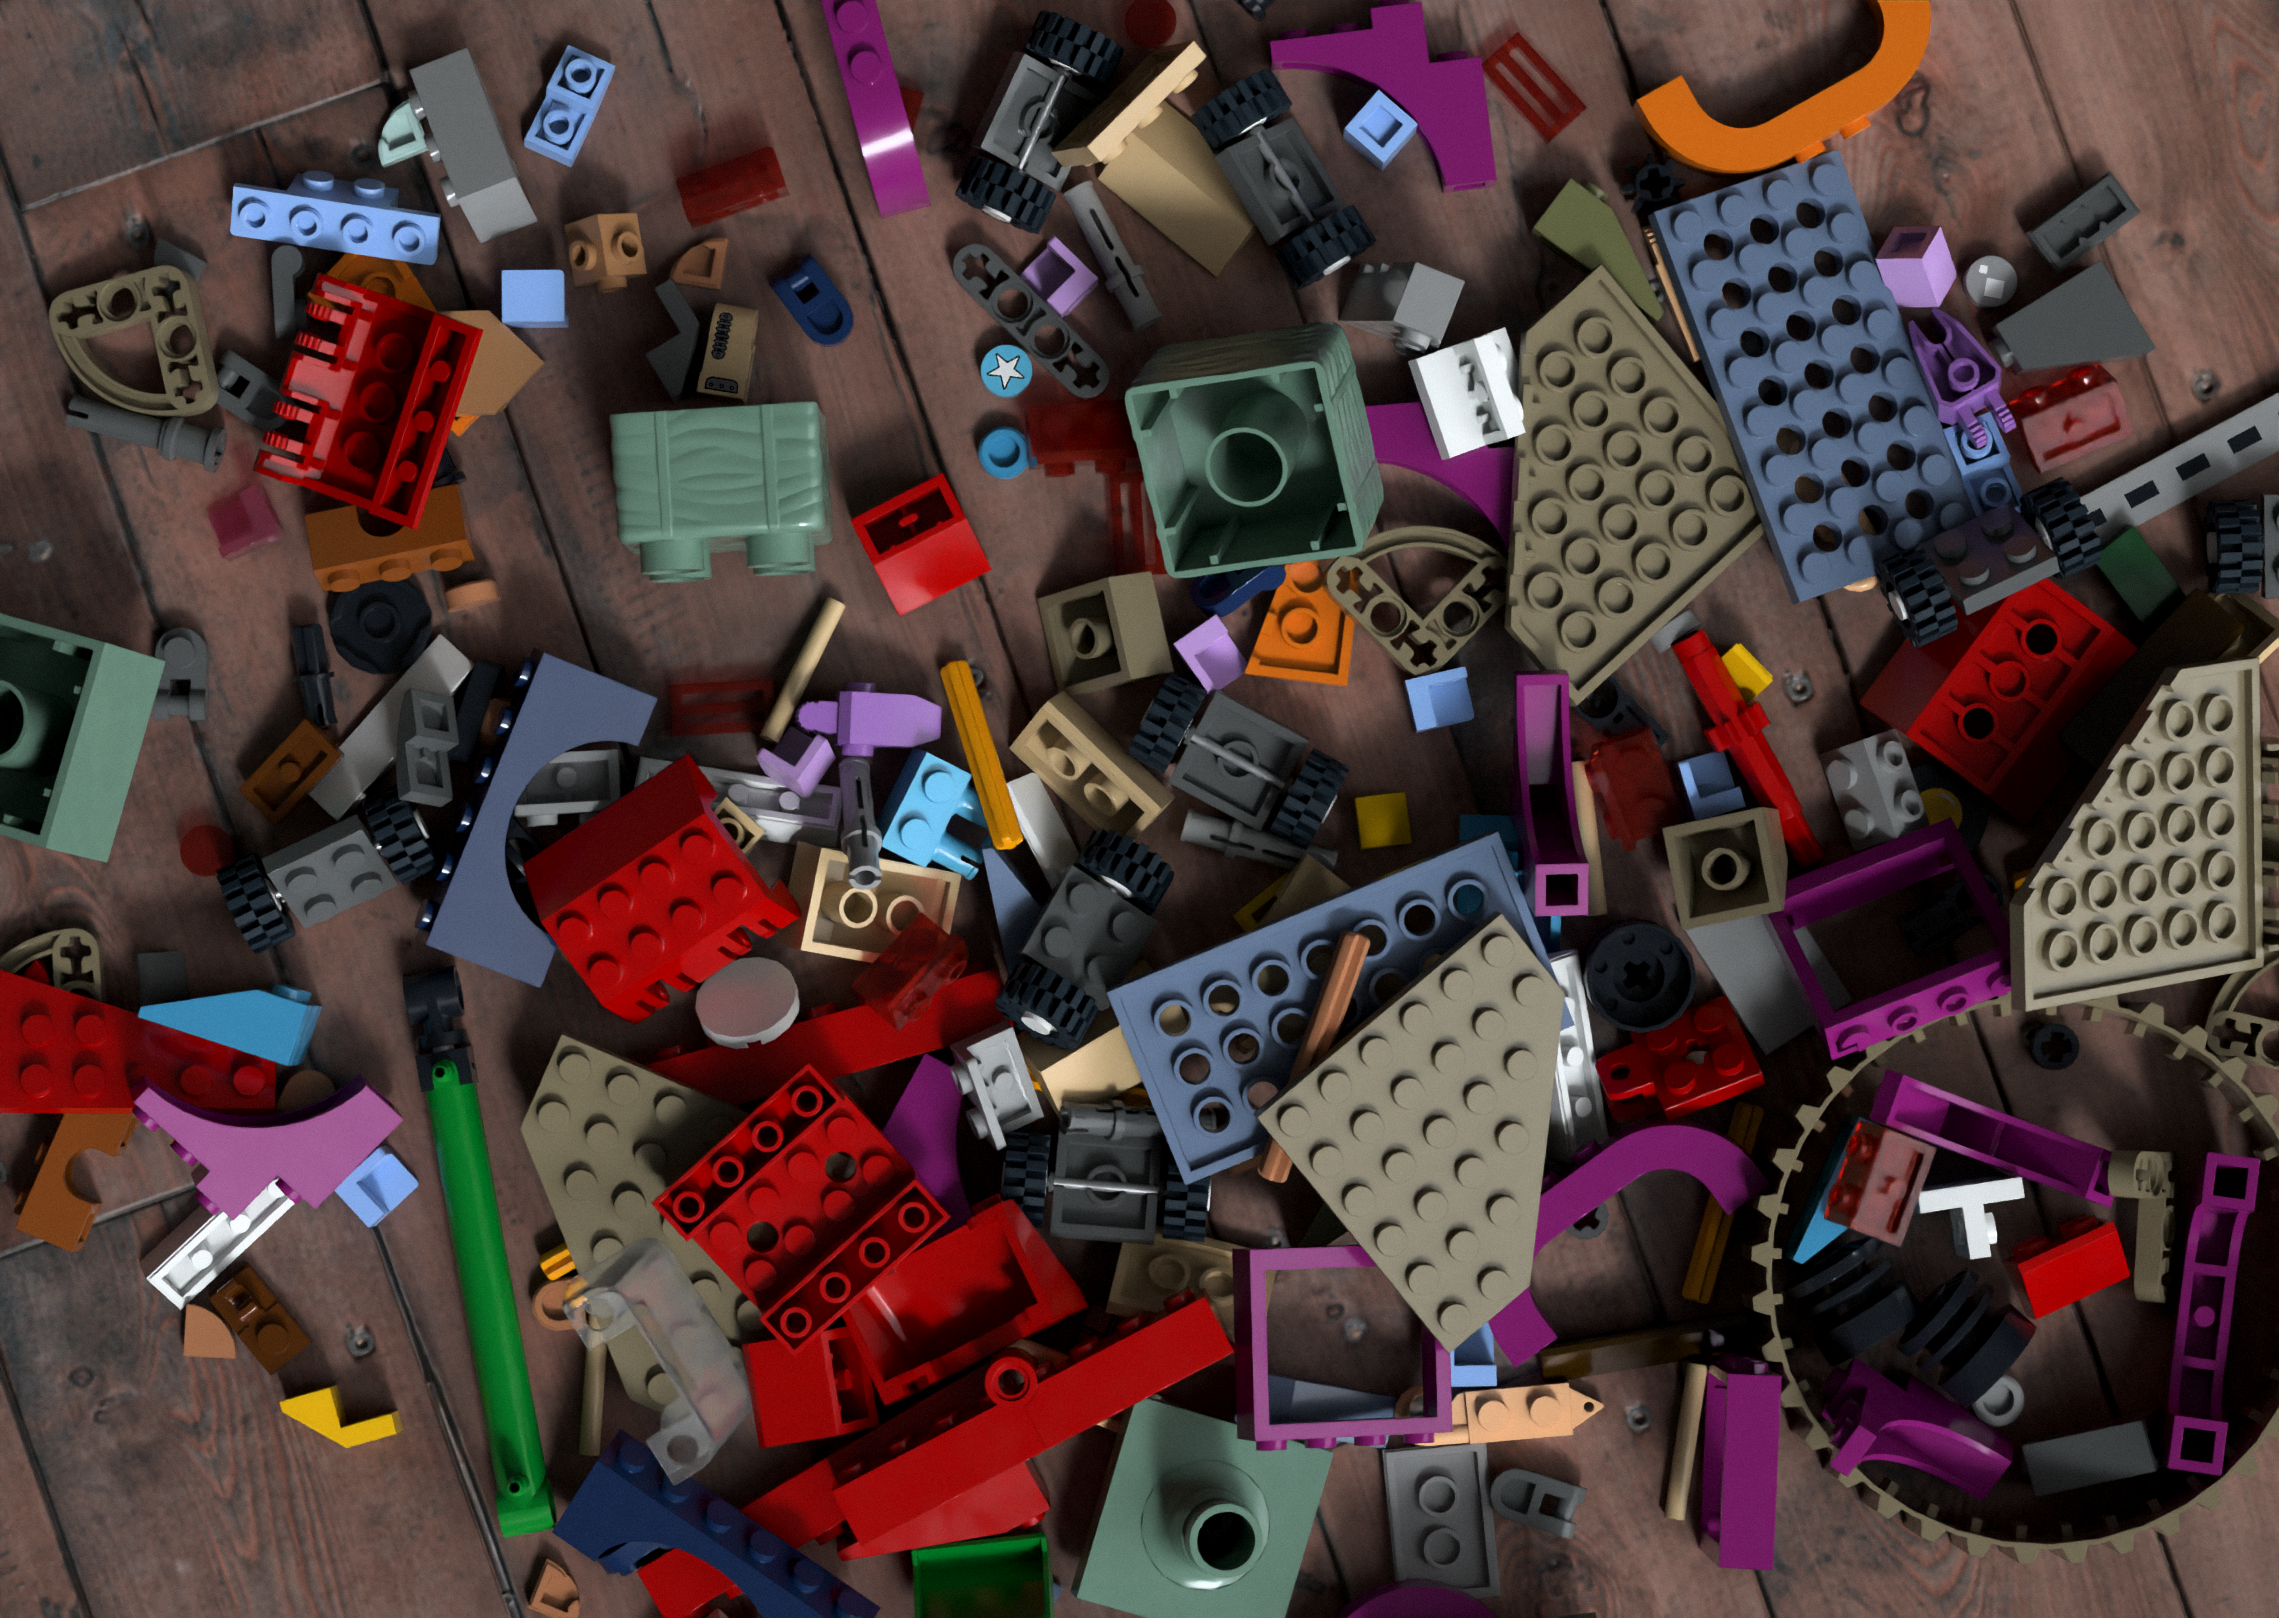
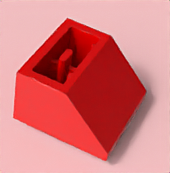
(921, 544)
(2066, 1266)
(809, 1395)

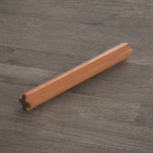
(1321, 1030)

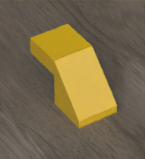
(325, 1413)

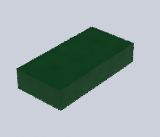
(2139, 579)

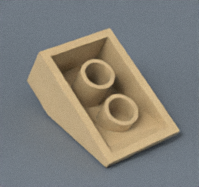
(856, 921)

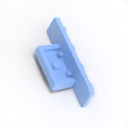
(336, 216)

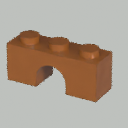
(349, 556)
(54, 1205)

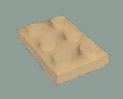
(1130, 105)
(1154, 1272)

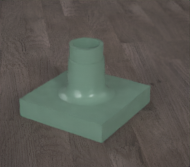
(1160, 1487)

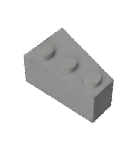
(470, 146)
(1403, 305)

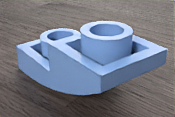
(569, 106)
(1984, 470)

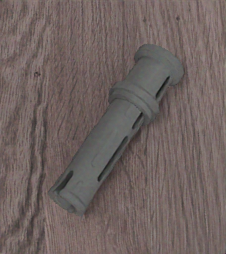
(171, 436)

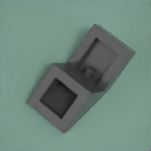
(676, 357)

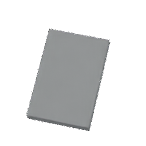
(1757, 981)
(1442, 1516)

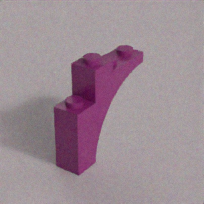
(1393, 57)
(1478, 476)
(1542, 797)
(927, 1135)
(1992, 1137)
(243, 1154)
(1910, 1428)

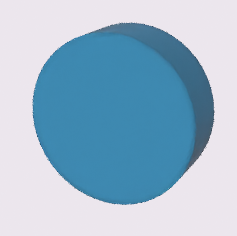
(1003, 453)

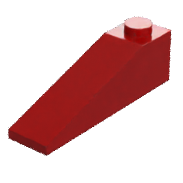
(992, 1508)

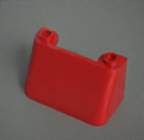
(961, 1301)

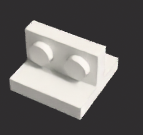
(1470, 393)
(1970, 1224)

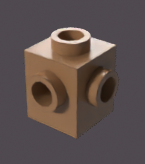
(606, 251)

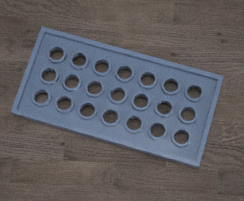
(1736, 376)
(1257, 1013)

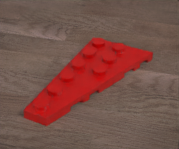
(86, 1055)

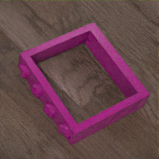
(1867, 878)
(1252, 1360)
(1740, 1462)

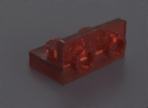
(732, 187)
(2070, 417)
(1078, 436)
(1634, 786)
(911, 972)
(1879, 1182)

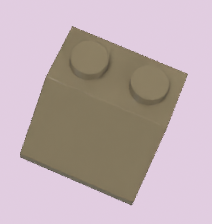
(1105, 634)
(1727, 867)

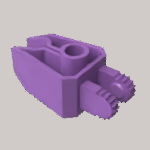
(1959, 377)
(871, 720)

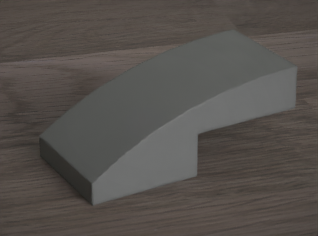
(424, 737)

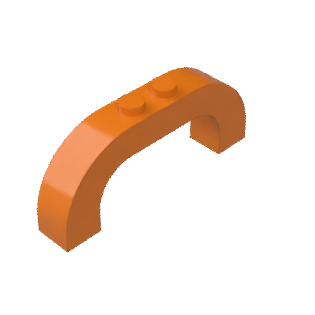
(1717, 150)

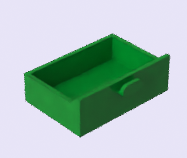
(985, 1578)

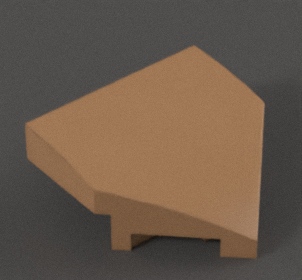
(499, 366)

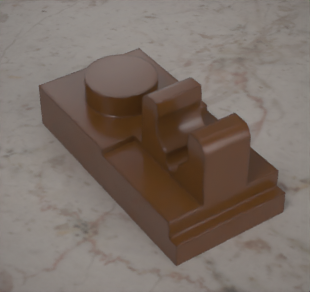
(292, 771)
(259, 1318)

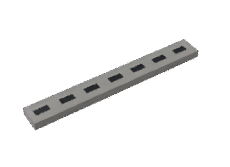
(2185, 469)

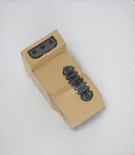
(729, 355)

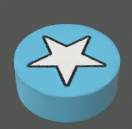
(1006, 371)

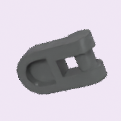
(289, 310)
(258, 398)
(186, 659)
(1519, 1493)

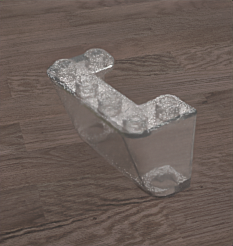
(651, 1290)

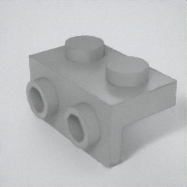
(571, 786)
(1875, 790)
(996, 1083)

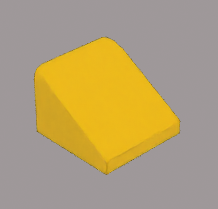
(1746, 672)
(1382, 820)

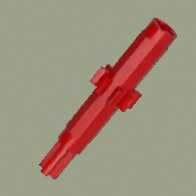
(1739, 731)

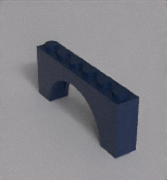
(473, 903)
(634, 1501)

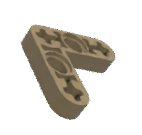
(2154, 1181)

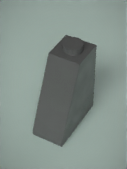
(2071, 328)
(2094, 1452)

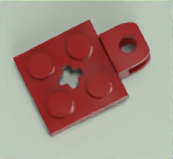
(1679, 1086)

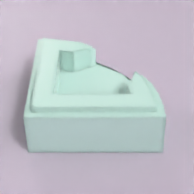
(401, 136)

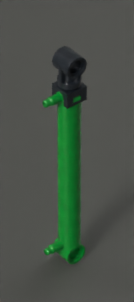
(449, 1083)

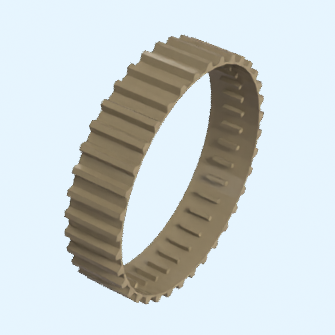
(2068, 1543)

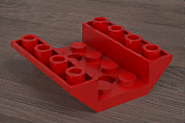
(2025, 693)
(831, 1231)

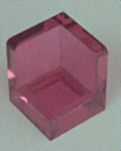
(246, 524)

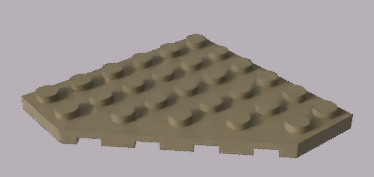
(1616, 487)
(2157, 856)
(1437, 1128)
(604, 1148)

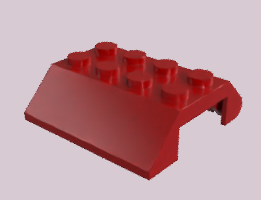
(375, 402)
(653, 893)

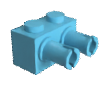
(920, 809)

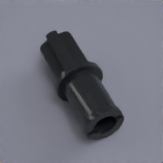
(313, 673)

